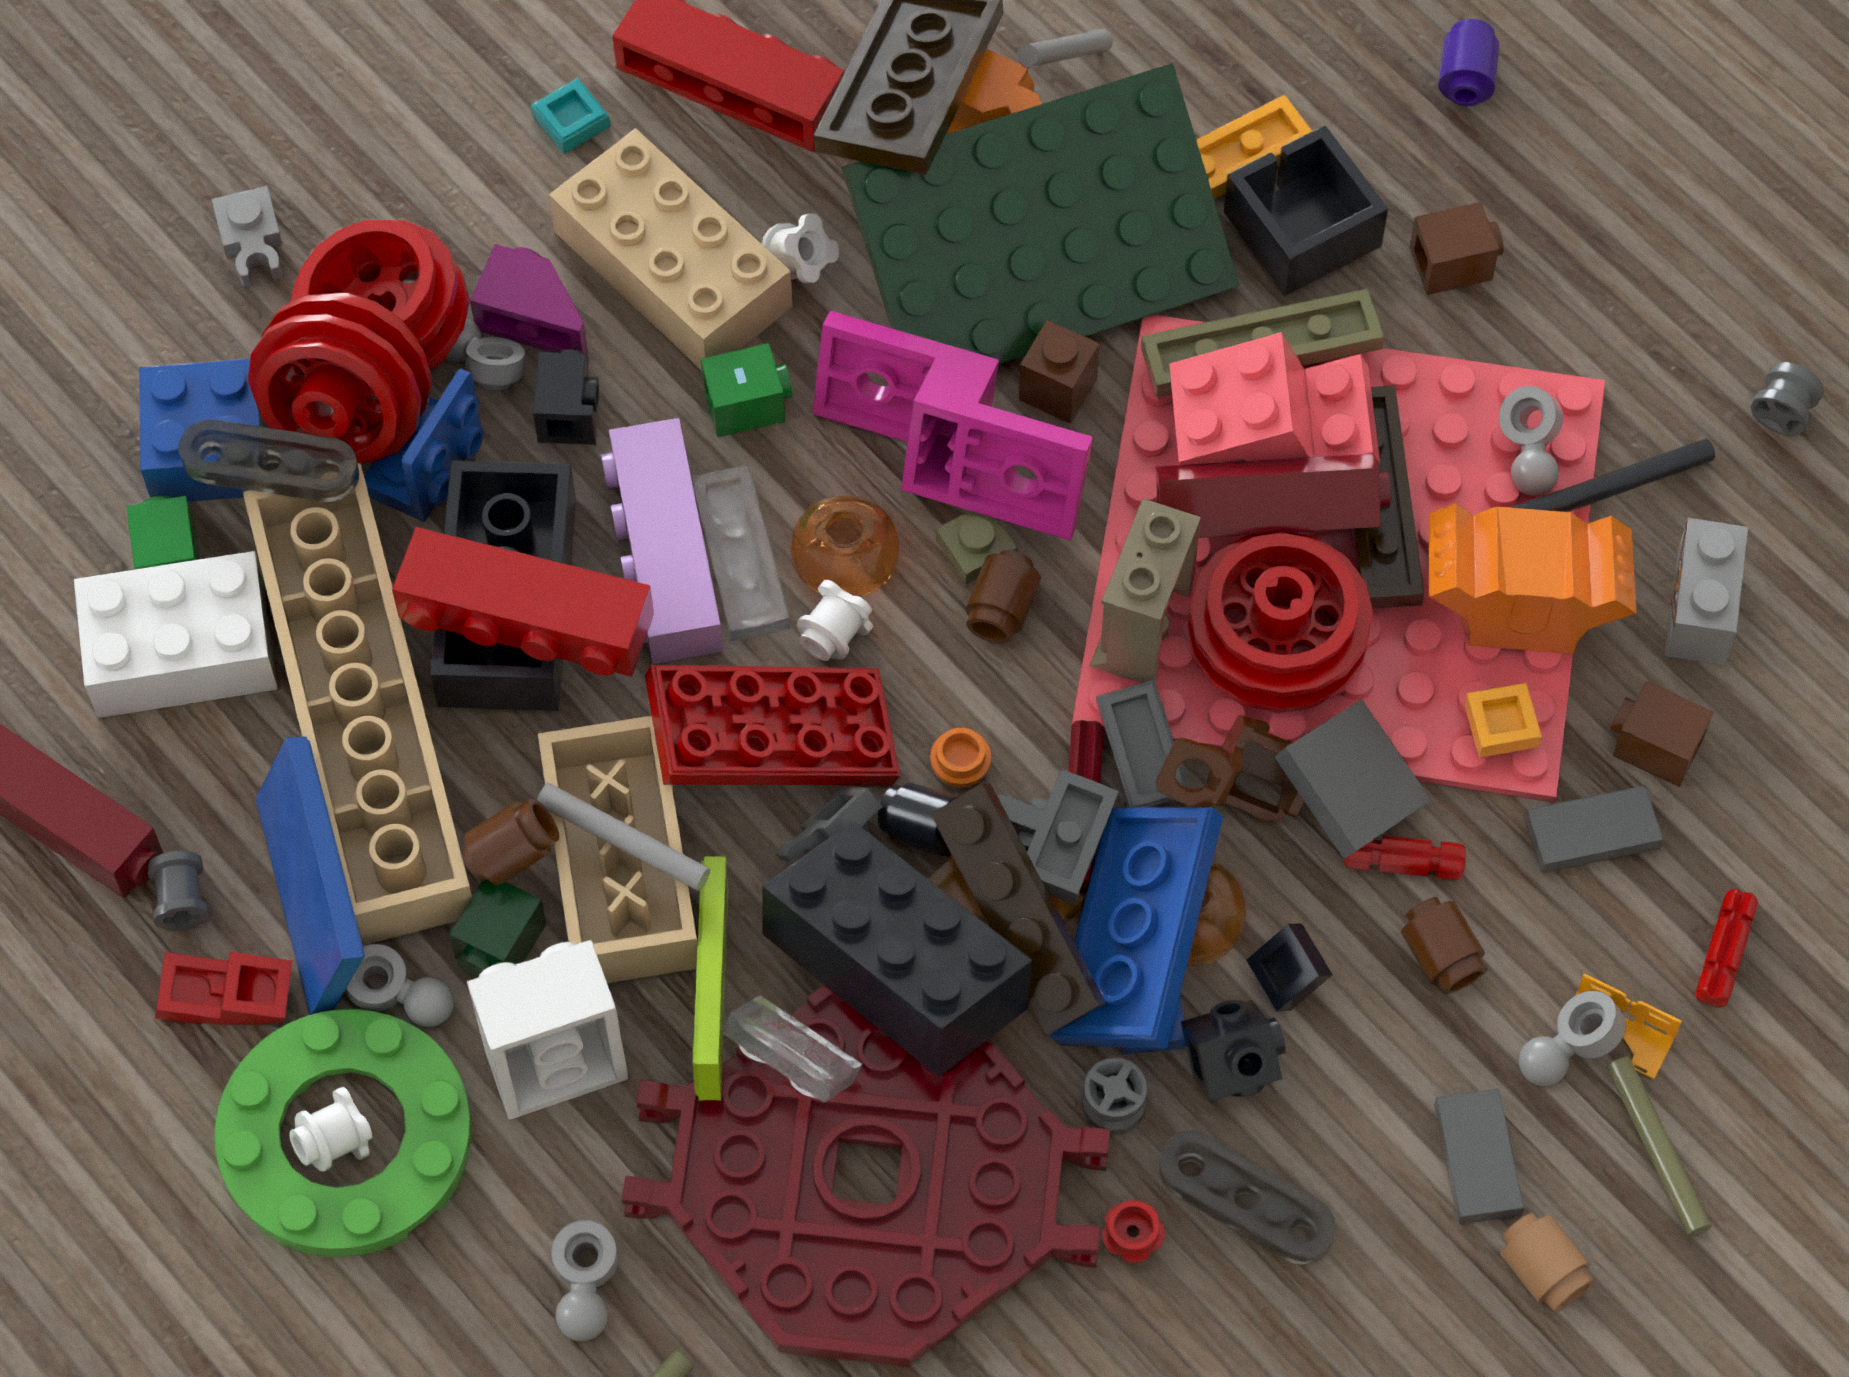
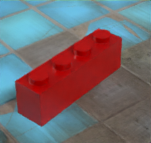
(727, 68)
(523, 602)

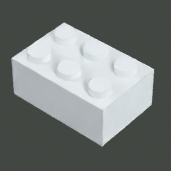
(175, 634)
(548, 1028)

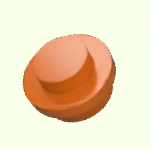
(960, 758)

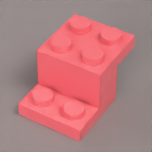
(1265, 406)

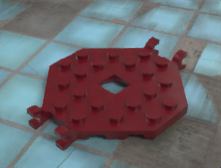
(860, 1274)

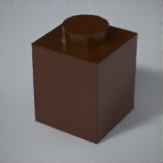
(1455, 247)
(1058, 371)
(1660, 732)

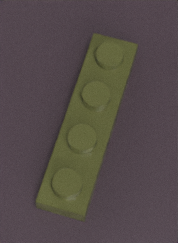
(1314, 329)

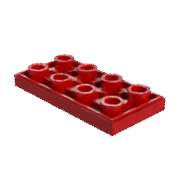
(771, 725)

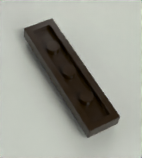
(1389, 553)
(1018, 905)

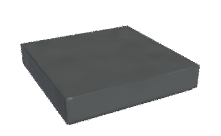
(1352, 778)

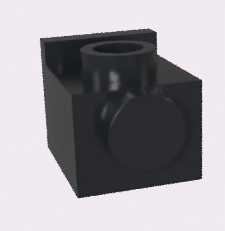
(565, 399)

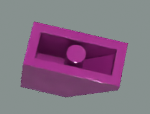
(526, 302)

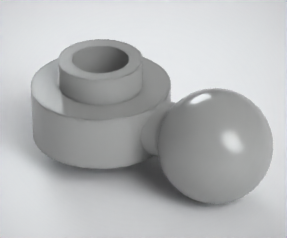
(490, 360)
(1534, 469)
(425, 1001)
(1546, 1059)
(582, 1311)

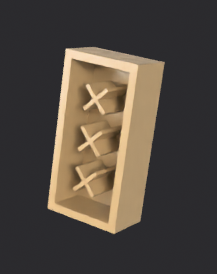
(671, 249)
(623, 905)

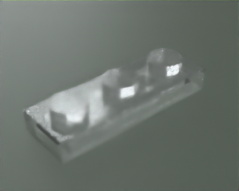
(740, 553)

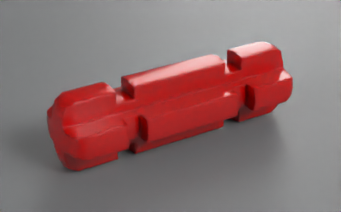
(1411, 857)
(1726, 948)

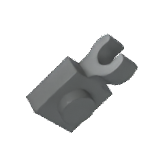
(840, 809)

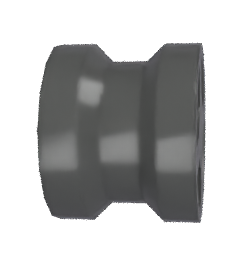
(1787, 398)
(1117, 1081)

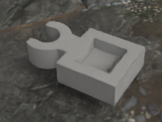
(249, 231)

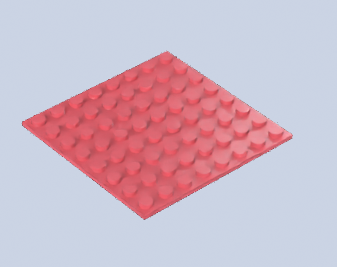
(1415, 655)

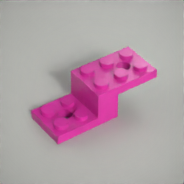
(956, 440)

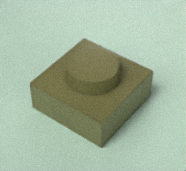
(970, 540)

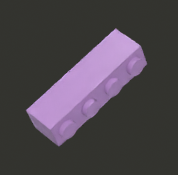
(664, 538)

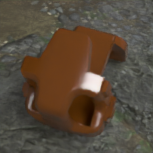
(1237, 755)

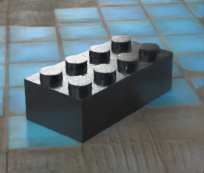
(519, 510)
(896, 948)

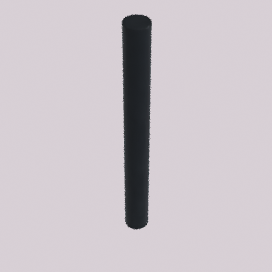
(1625, 478)

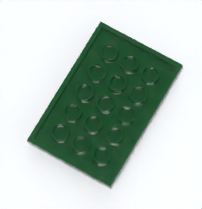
(1047, 215)

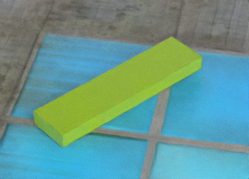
(711, 981)

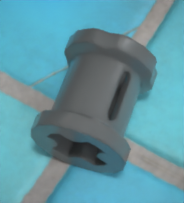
(178, 890)

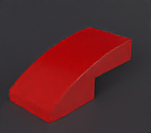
(223, 992)

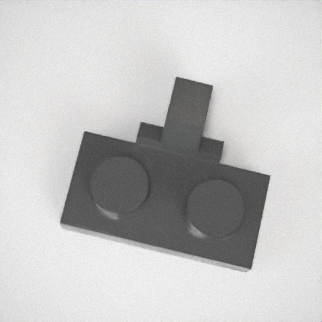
(1063, 830)

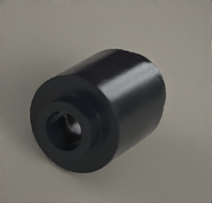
(908, 816)

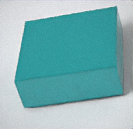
(570, 115)

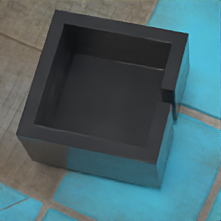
(1316, 218)

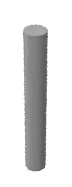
(1065, 48)
(624, 836)

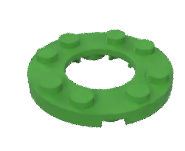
(351, 1217)

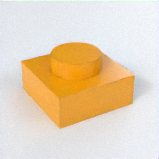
(1502, 720)

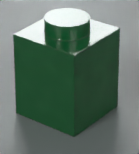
(497, 927)

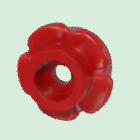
(1128, 1215)

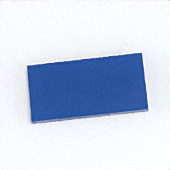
(309, 876)
(1142, 922)

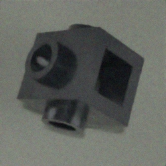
(1233, 1049)

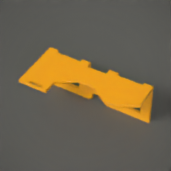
(1644, 1042)

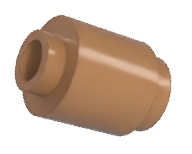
(1546, 1261)

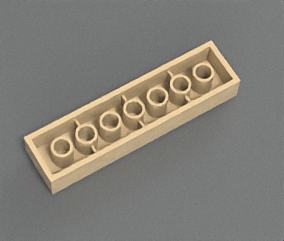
(360, 709)

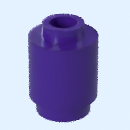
(1469, 62)

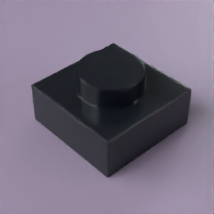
(1289, 967)

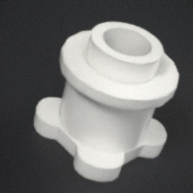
(802, 248)
(834, 623)
(331, 1132)

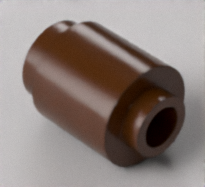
(1002, 596)
(510, 841)
(1444, 945)

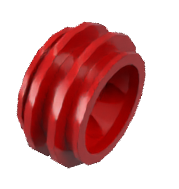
(375, 260)
(324, 363)
(1255, 578)

